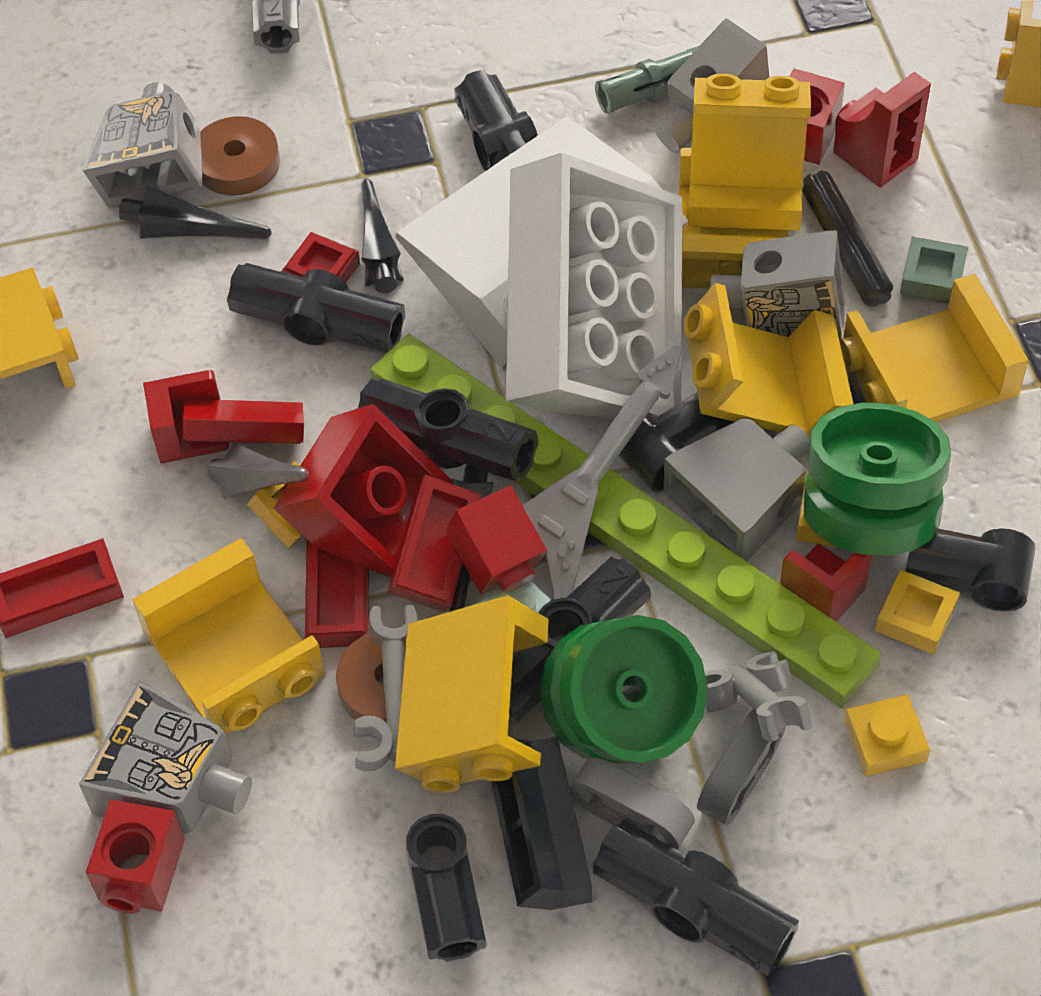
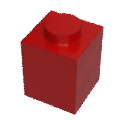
(497, 541)

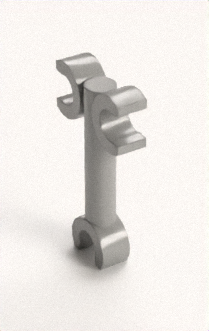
(393, 657)
(757, 688)

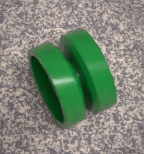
(876, 478)
(624, 690)

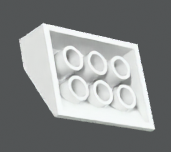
(466, 236)
(590, 286)

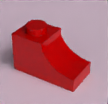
(883, 130)

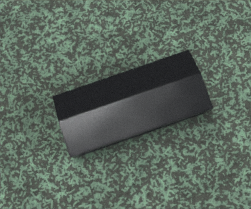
(543, 833)

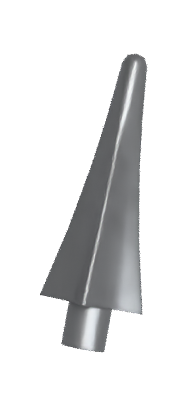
(247, 470)

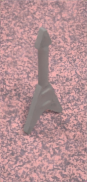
(566, 508)

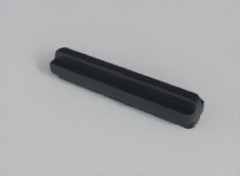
(855, 250)

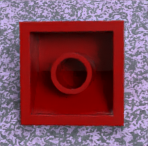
(358, 489)

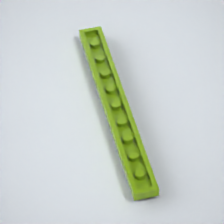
(666, 544)

